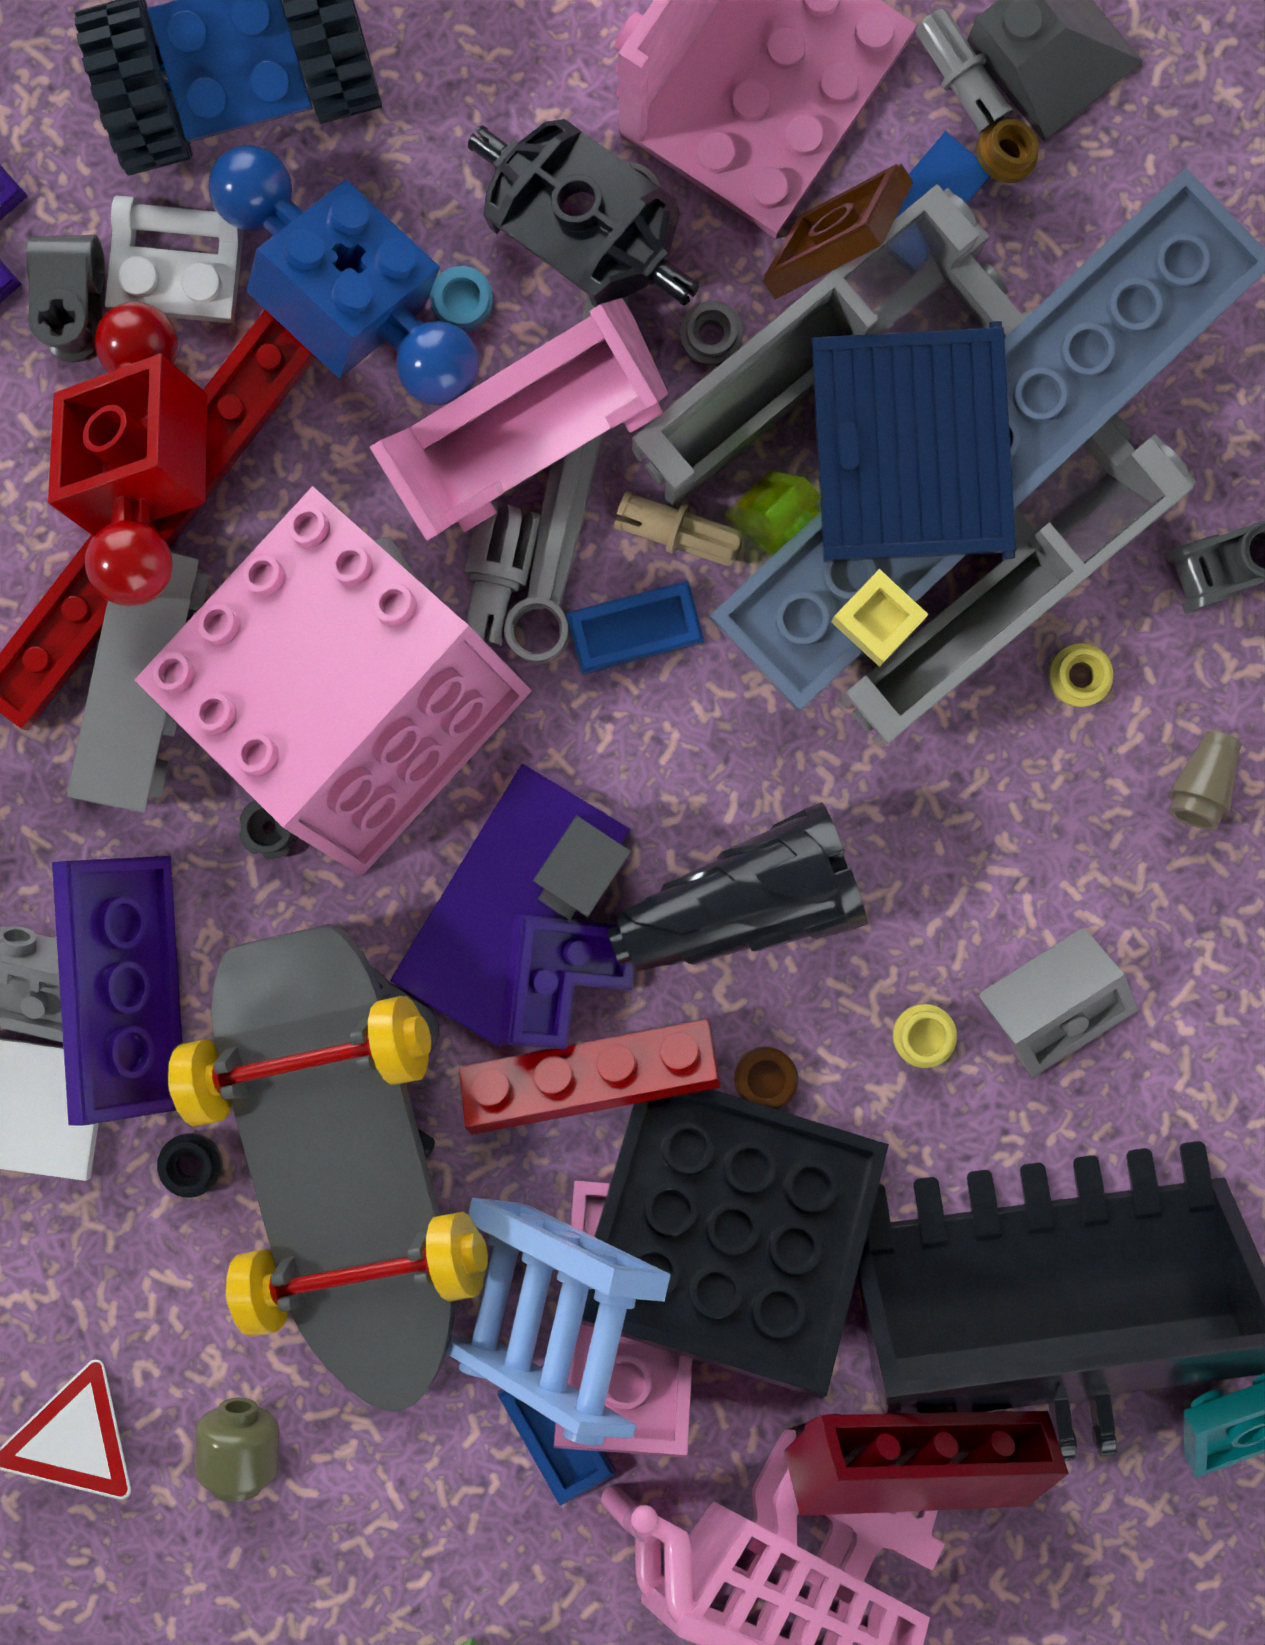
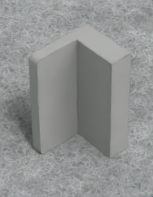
(1059, 1001)

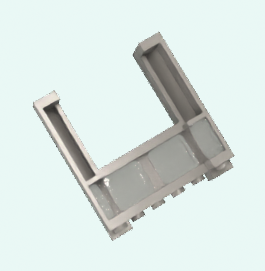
(1063, 529)

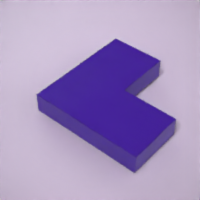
(541, 975)

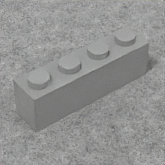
(120, 720)

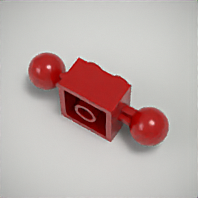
(129, 452)

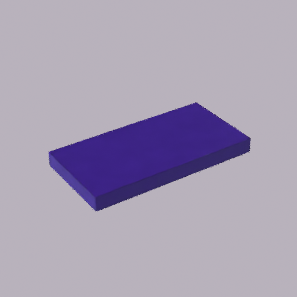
(466, 941)
(117, 985)

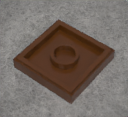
(838, 231)

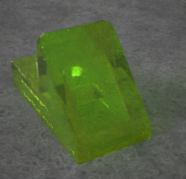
(774, 510)

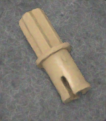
(678, 529)

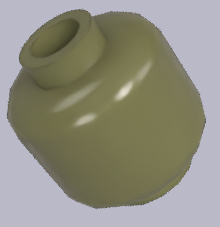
(236, 1450)

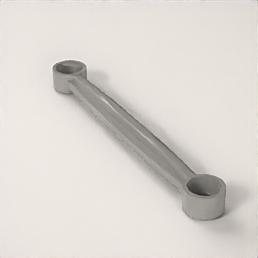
(559, 529)

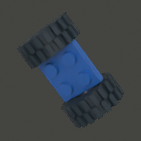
(217, 68)

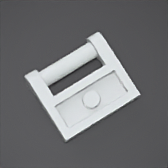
(173, 280)

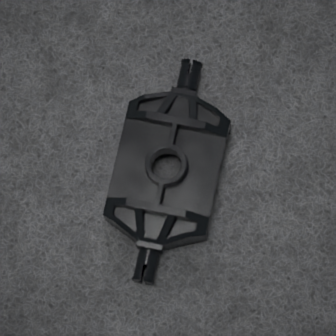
(608, 249)

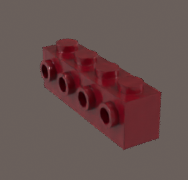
(923, 1461)

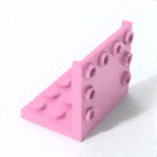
(752, 91)
(333, 684)

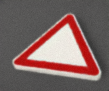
(73, 1439)

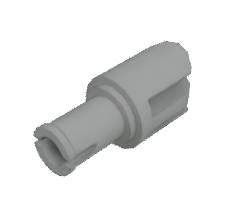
(497, 566)

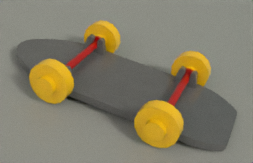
(333, 1161)

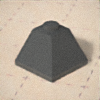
(1051, 56)

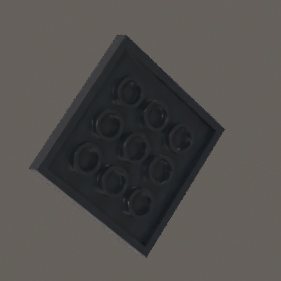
(753, 1224)

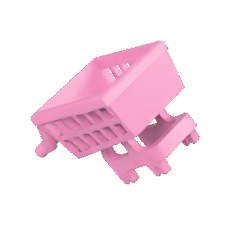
(707, 1558)

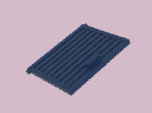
(913, 444)

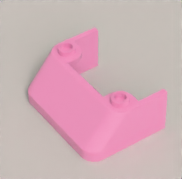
(523, 420)

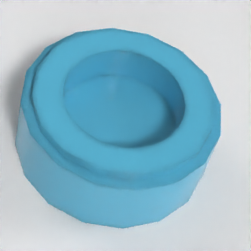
(462, 298)

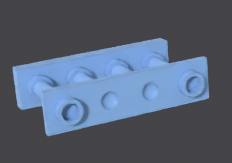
(581, 1265)

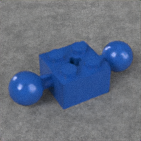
(342, 276)

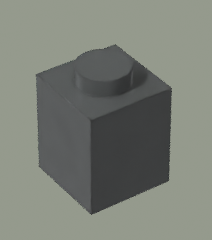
(579, 869)

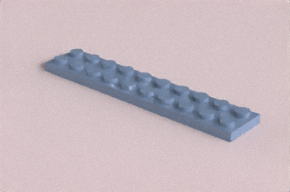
(1065, 380)

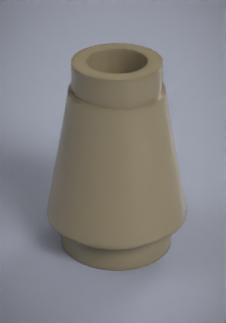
(1207, 782)

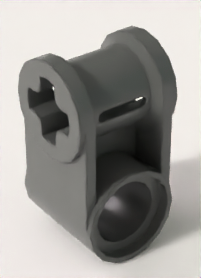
(65, 285)
(1217, 567)

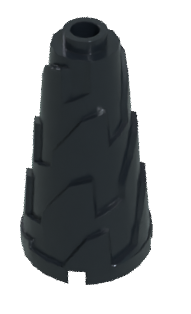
(753, 897)

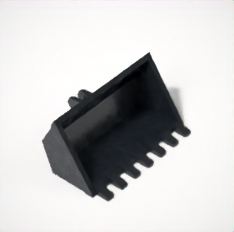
(1062, 1294)

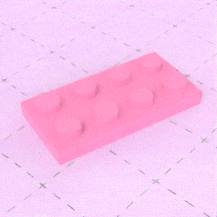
(646, 1381)

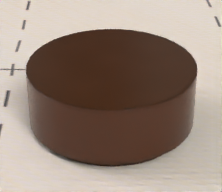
(766, 1077)

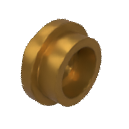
(1014, 138)

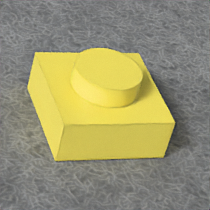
(879, 617)

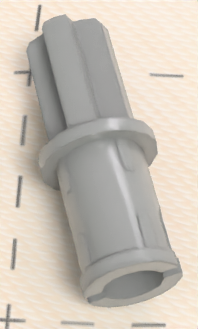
(962, 69)

